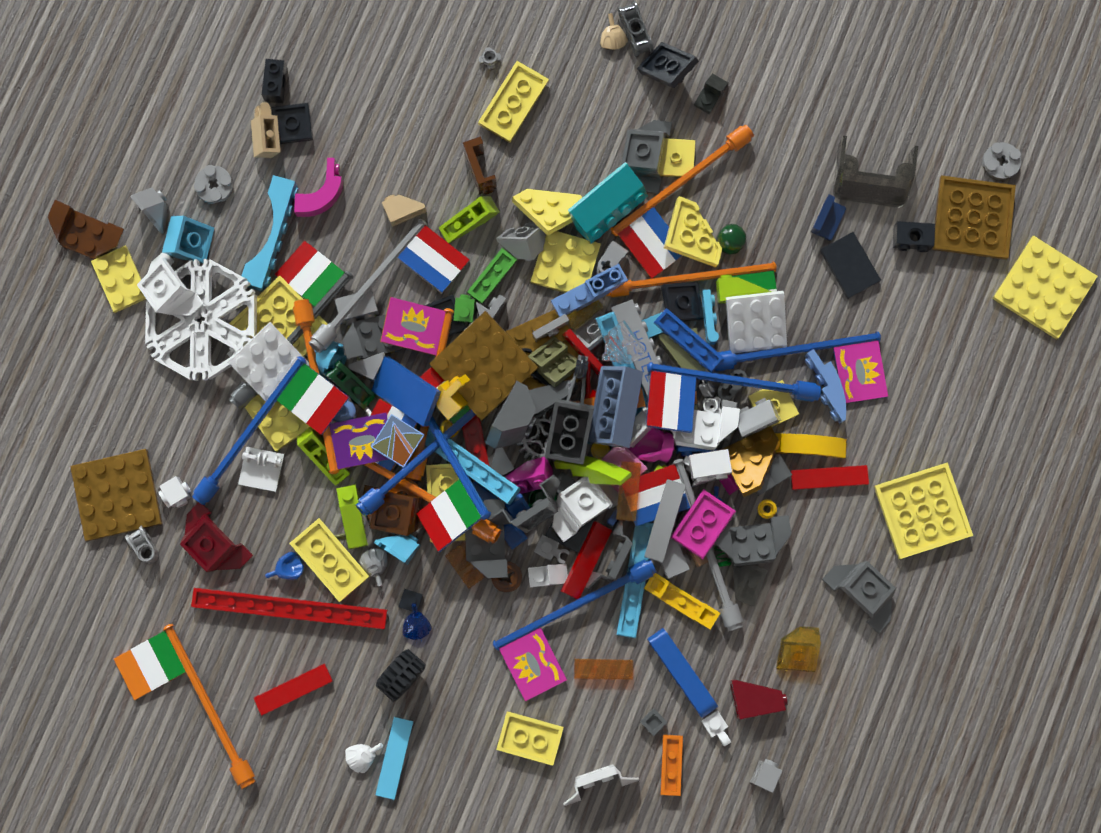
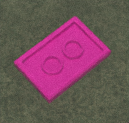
(703, 524)

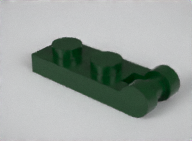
(351, 385)

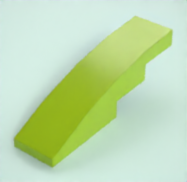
(596, 470)

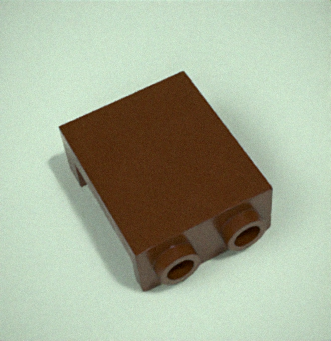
(472, 149)

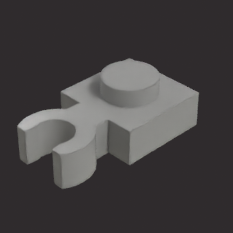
(548, 548)

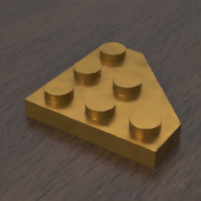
(752, 459)

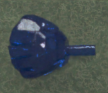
(416, 625)

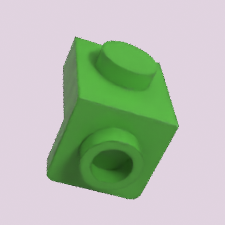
(464, 308)

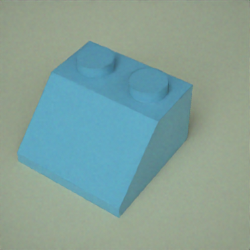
(187, 239)

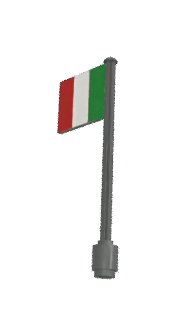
(313, 279)

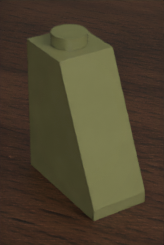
(679, 355)

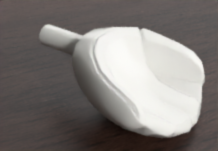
(361, 756)

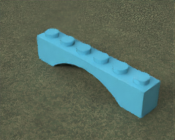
(258, 270)

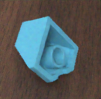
(399, 546)

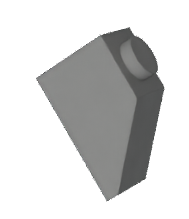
(153, 207)
(524, 241)

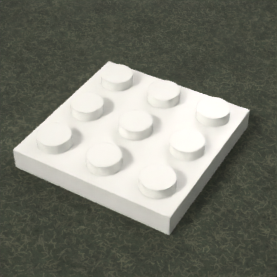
(756, 322)
(265, 360)

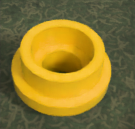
(773, 509)

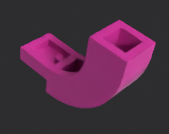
(323, 199)

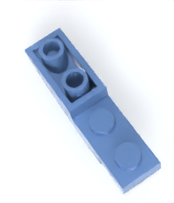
(590, 291)
(833, 392)

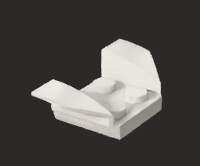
(166, 290)
(709, 429)
(580, 505)
(605, 774)

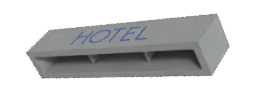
(630, 313)

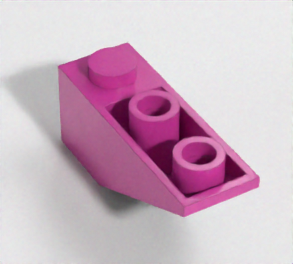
(530, 475)

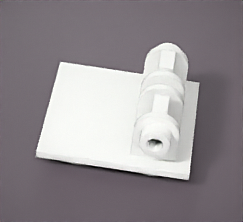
(261, 469)

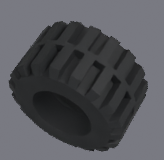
(400, 675)

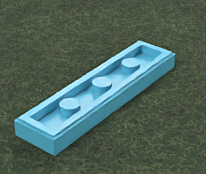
(394, 758)

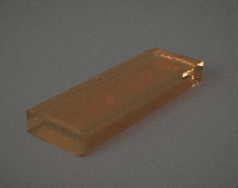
(628, 493)
(603, 669)

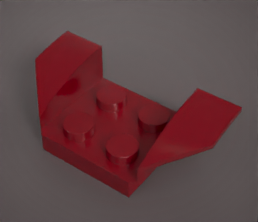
(209, 544)

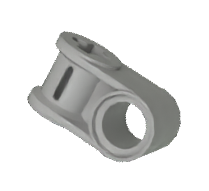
(612, 256)
(140, 542)

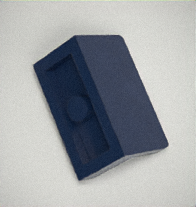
(828, 218)

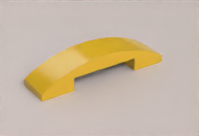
(811, 445)
(682, 601)

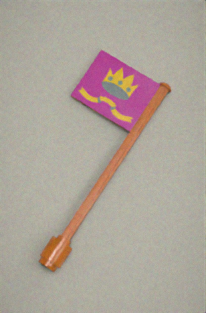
(419, 330)

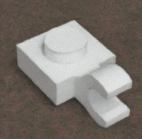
(715, 726)

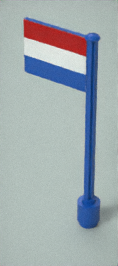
(673, 394)

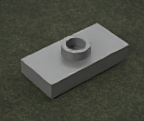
(551, 328)

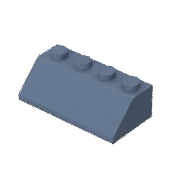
(615, 406)

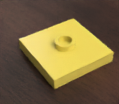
(677, 157)
(781, 401)

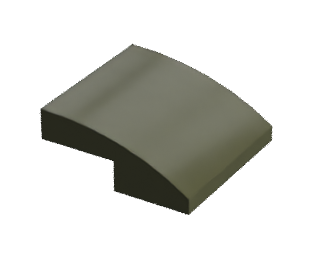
(554, 361)

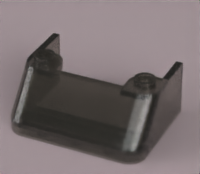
(872, 187)

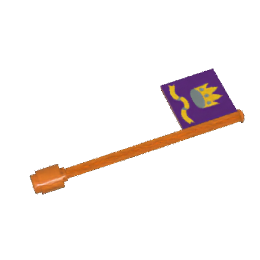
(347, 441)

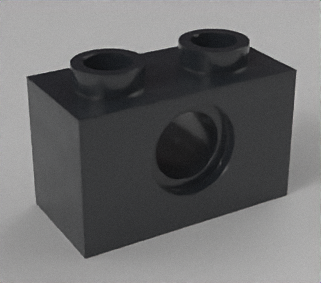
(274, 81)
(924, 231)

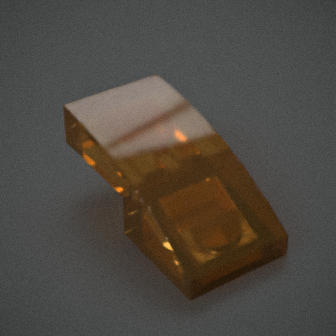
(466, 571)

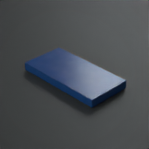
(406, 391)

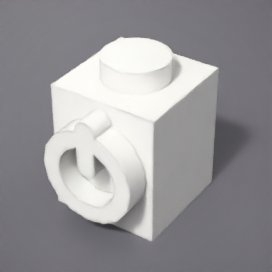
(175, 493)

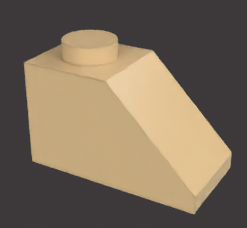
(402, 209)

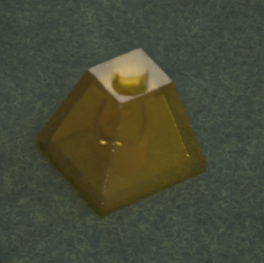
(799, 650)

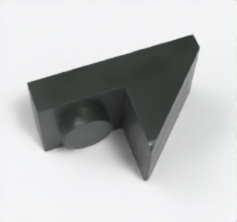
(710, 93)

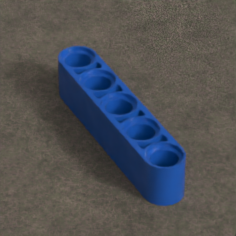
(682, 672)

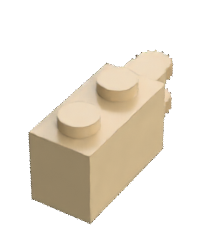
(265, 132)

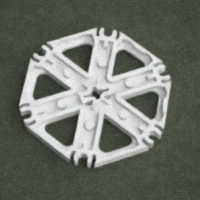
(213, 326)

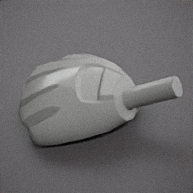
(374, 563)

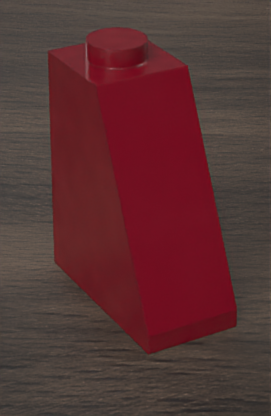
(756, 700)

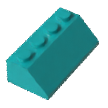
(607, 203)

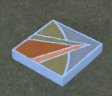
(397, 440)

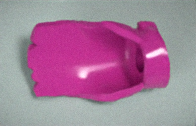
(654, 446)

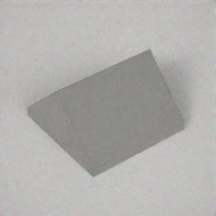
(590, 333)

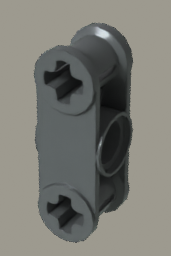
(631, 17)

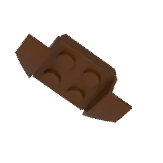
(82, 232)
(397, 513)

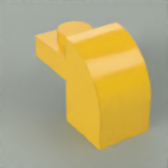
(450, 400)

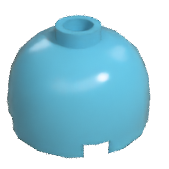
(327, 358)

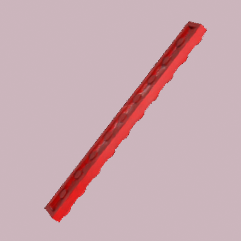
(289, 608)

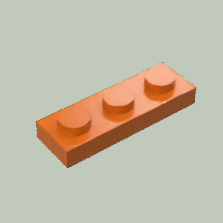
(671, 765)

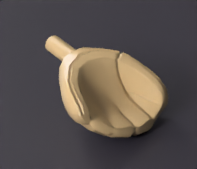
(613, 36)

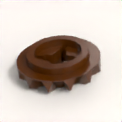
(516, 579)

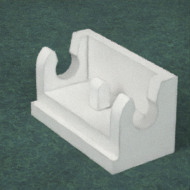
(639, 427)

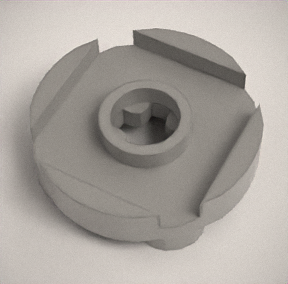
(1008, 169)
(213, 195)

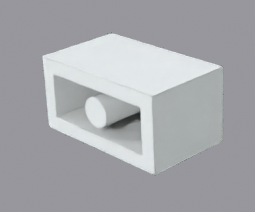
(709, 465)

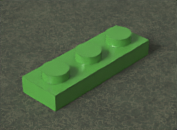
(492, 276)

